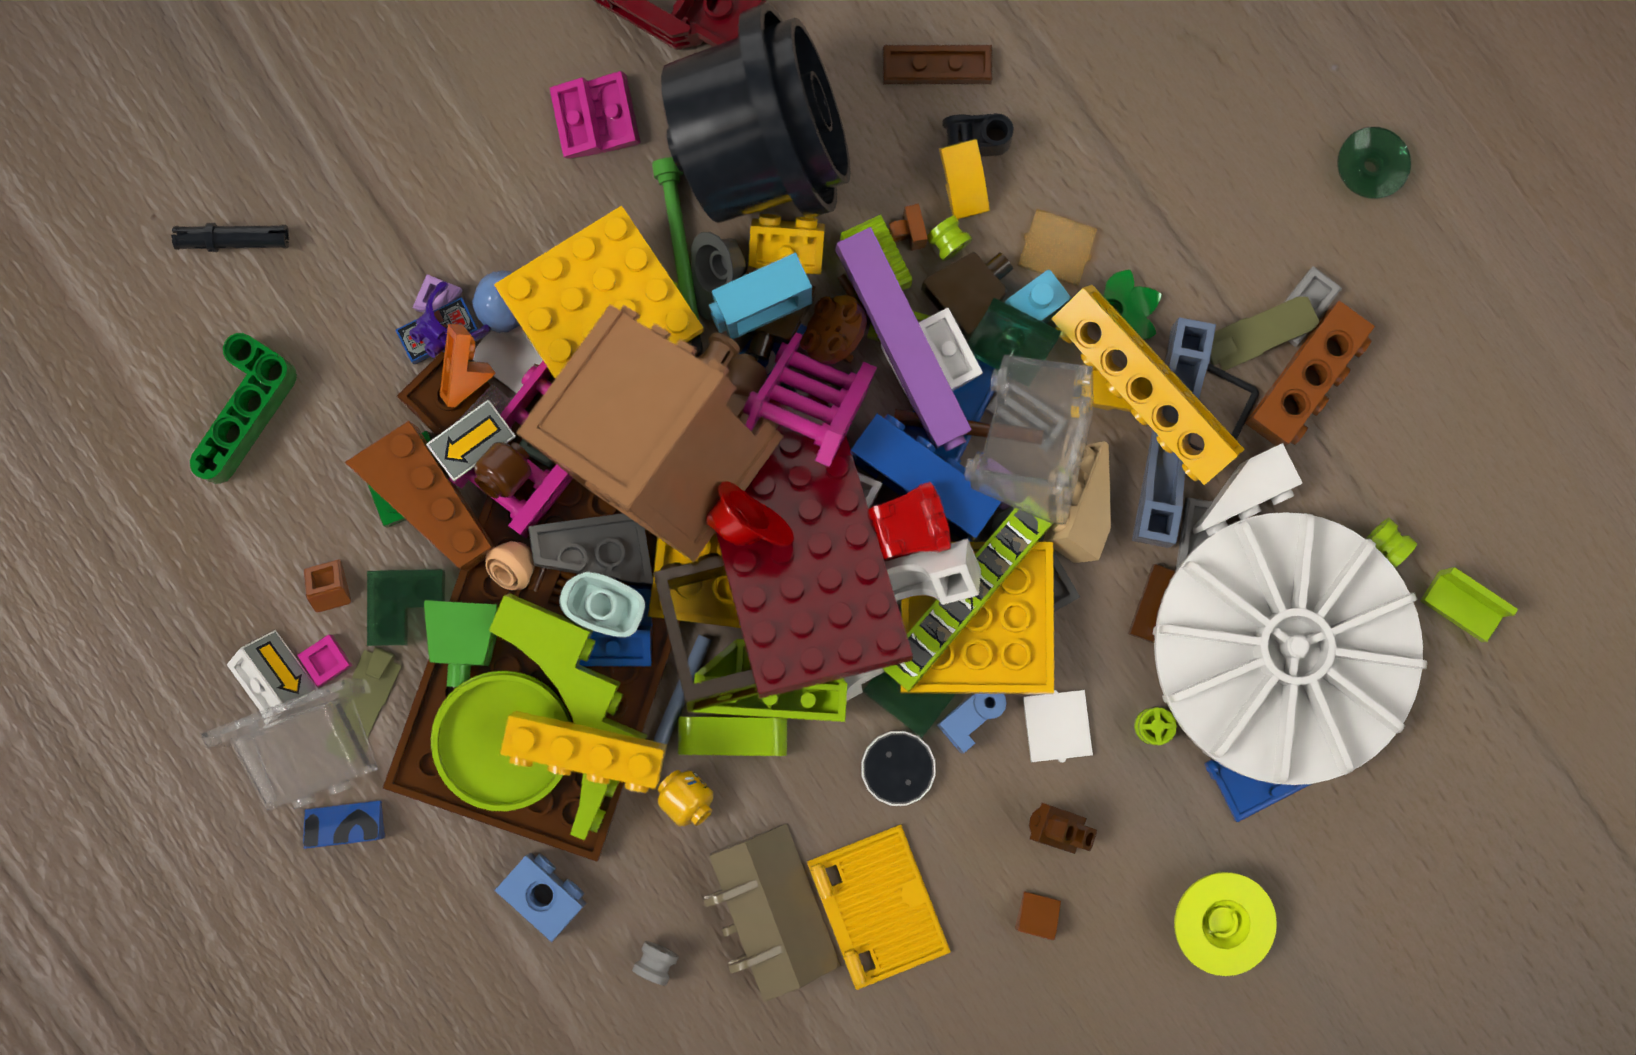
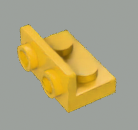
(777, 239)

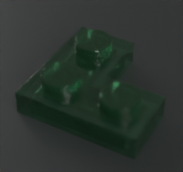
(391, 595)

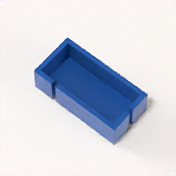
(912, 462)

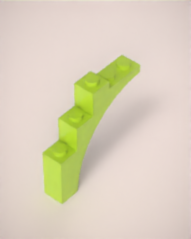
(558, 648)

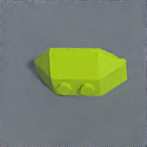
(815, 702)

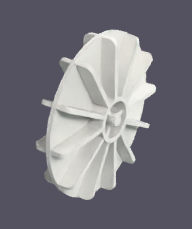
(1288, 648)

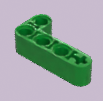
(236, 410)

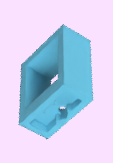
(761, 297)

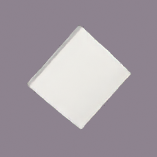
(949, 349)

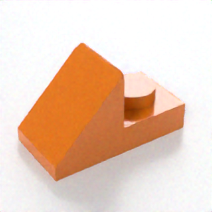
(459, 375)

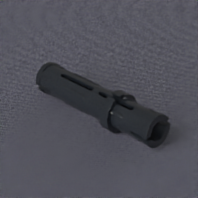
(221, 237)

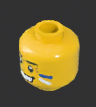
(685, 798)

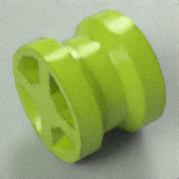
(949, 238)
(1162, 726)

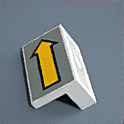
(469, 439)
(270, 672)

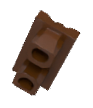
(1061, 829)

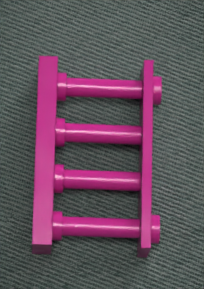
(836, 419)
(547, 484)

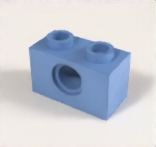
(519, 891)

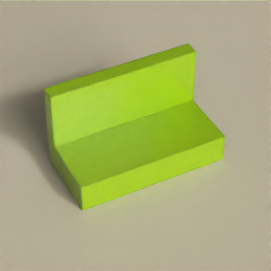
(1466, 603)

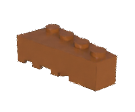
(420, 489)

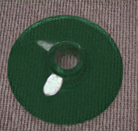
(1385, 151)

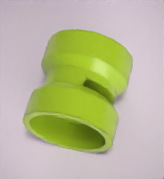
(1391, 543)

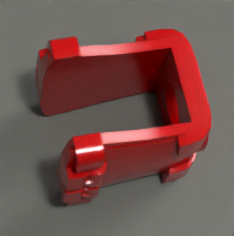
(911, 524)

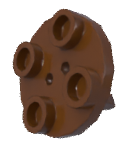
(834, 329)

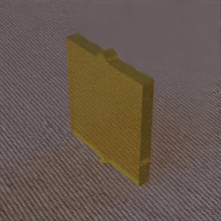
(1057, 246)

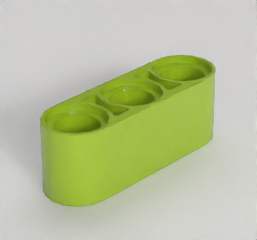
(732, 736)

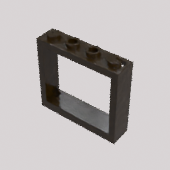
(713, 691)

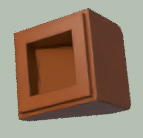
(326, 586)
(1038, 915)

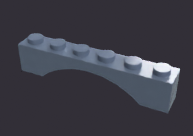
(1164, 477)

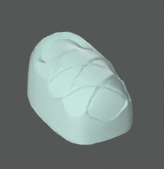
(602, 604)

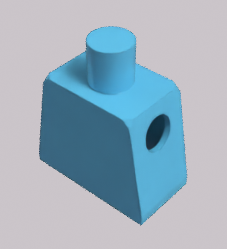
(1041, 297)

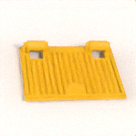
(879, 906)

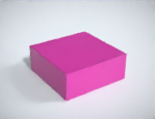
(324, 660)

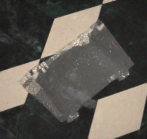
(1035, 436)

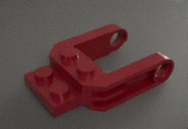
(688, 23)

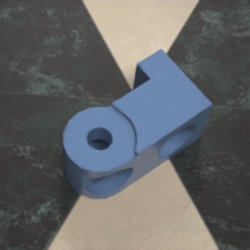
(969, 716)

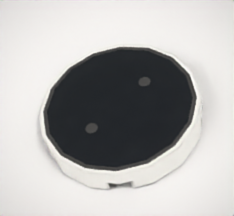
(898, 768)

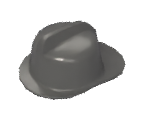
(713, 265)

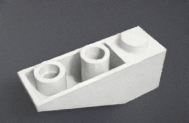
(1253, 482)

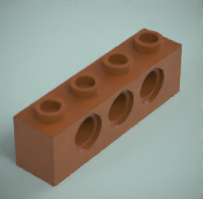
(1338, 325)

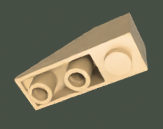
(1090, 511)

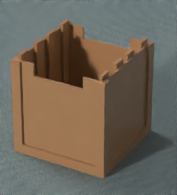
(649, 428)

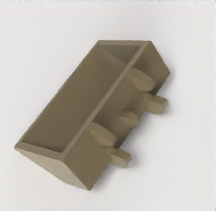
(772, 913)

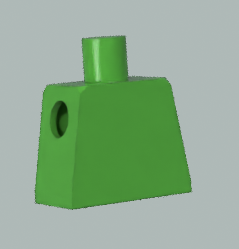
(459, 636)

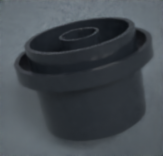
(757, 121)

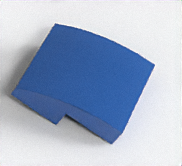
(625, 651)

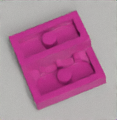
(594, 115)

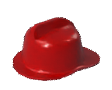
(746, 520)

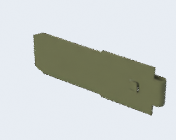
(1262, 332)
(380, 674)

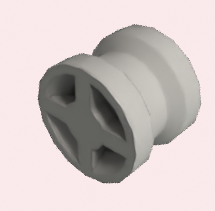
(655, 963)

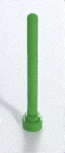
(669, 176)

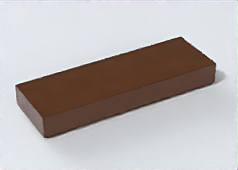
(937, 64)

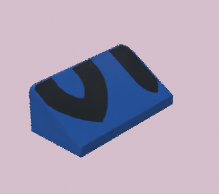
(343, 824)

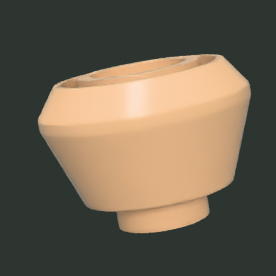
(510, 565)

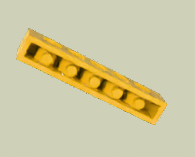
(1168, 389)

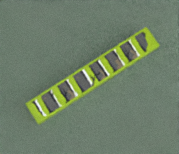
(944, 622)

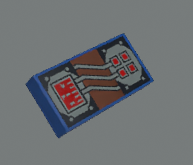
(451, 313)

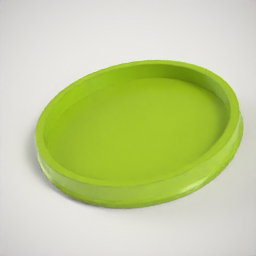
(471, 733)

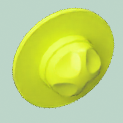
(1225, 923)

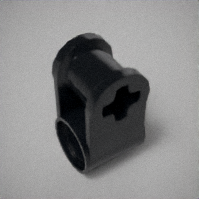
(976, 128)

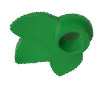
(1132, 302)

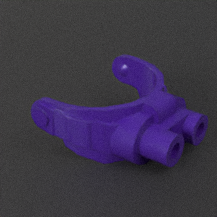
(432, 332)

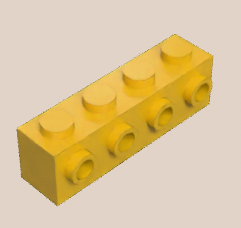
(583, 749)

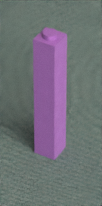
(903, 339)

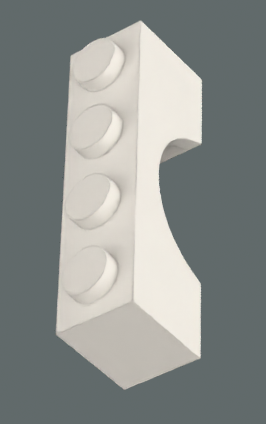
(943, 575)

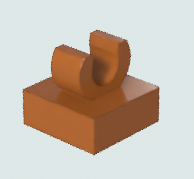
(910, 228)

